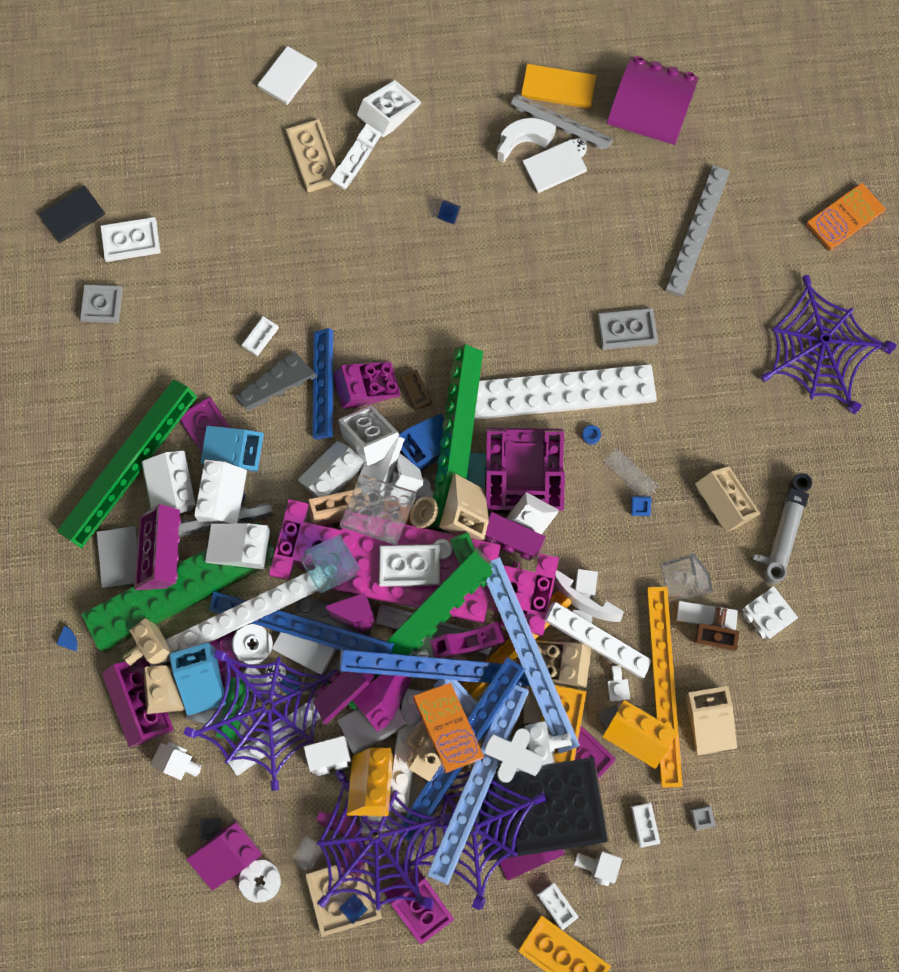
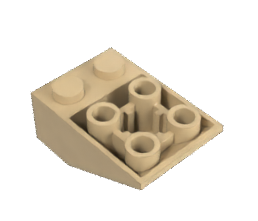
(465, 509)
(566, 662)
(711, 720)

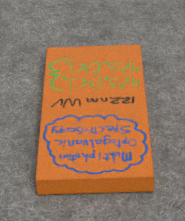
(845, 216)
(448, 727)

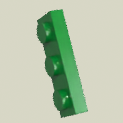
(229, 699)

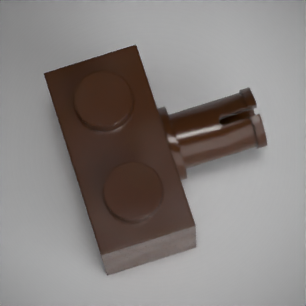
(716, 634)

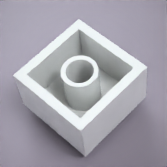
(328, 755)

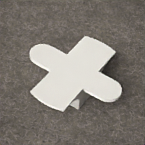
(514, 755)

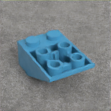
(233, 446)
(198, 678)

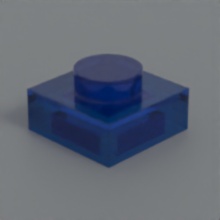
(449, 212)
(353, 908)

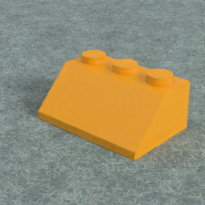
(639, 734)
(370, 783)

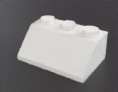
(368, 434)
(332, 471)
(169, 481)
(220, 493)

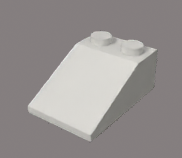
(387, 107)
(238, 545)

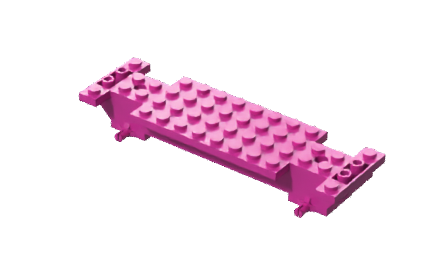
(296, 537)

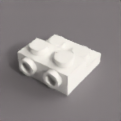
(769, 614)

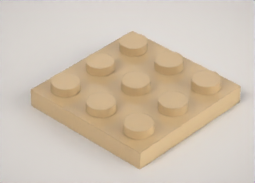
(330, 917)

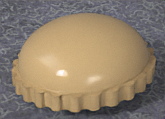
(423, 512)

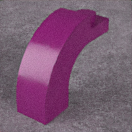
(468, 642)
(323, 820)

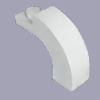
(525, 130)

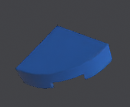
(68, 639)

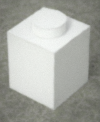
(586, 582)

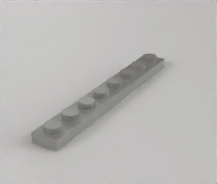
(697, 231)

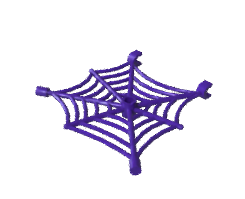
(887, 347)
(273, 771)
(479, 900)
(424, 902)

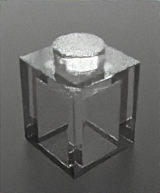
(307, 853)

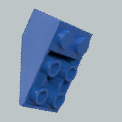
(422, 442)

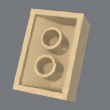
(727, 498)

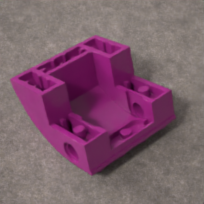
(653, 100)
(522, 463)

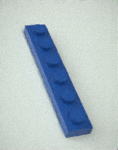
(323, 384)

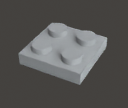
(101, 304)

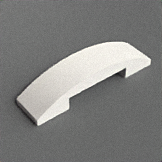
(356, 157)
(607, 612)

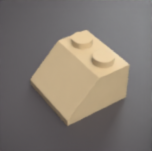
(161, 690)

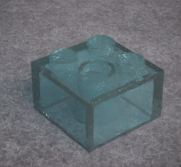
(330, 563)

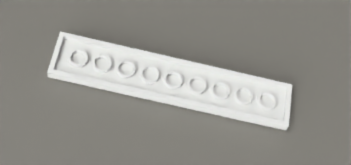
(565, 392)

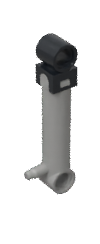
(794, 503)

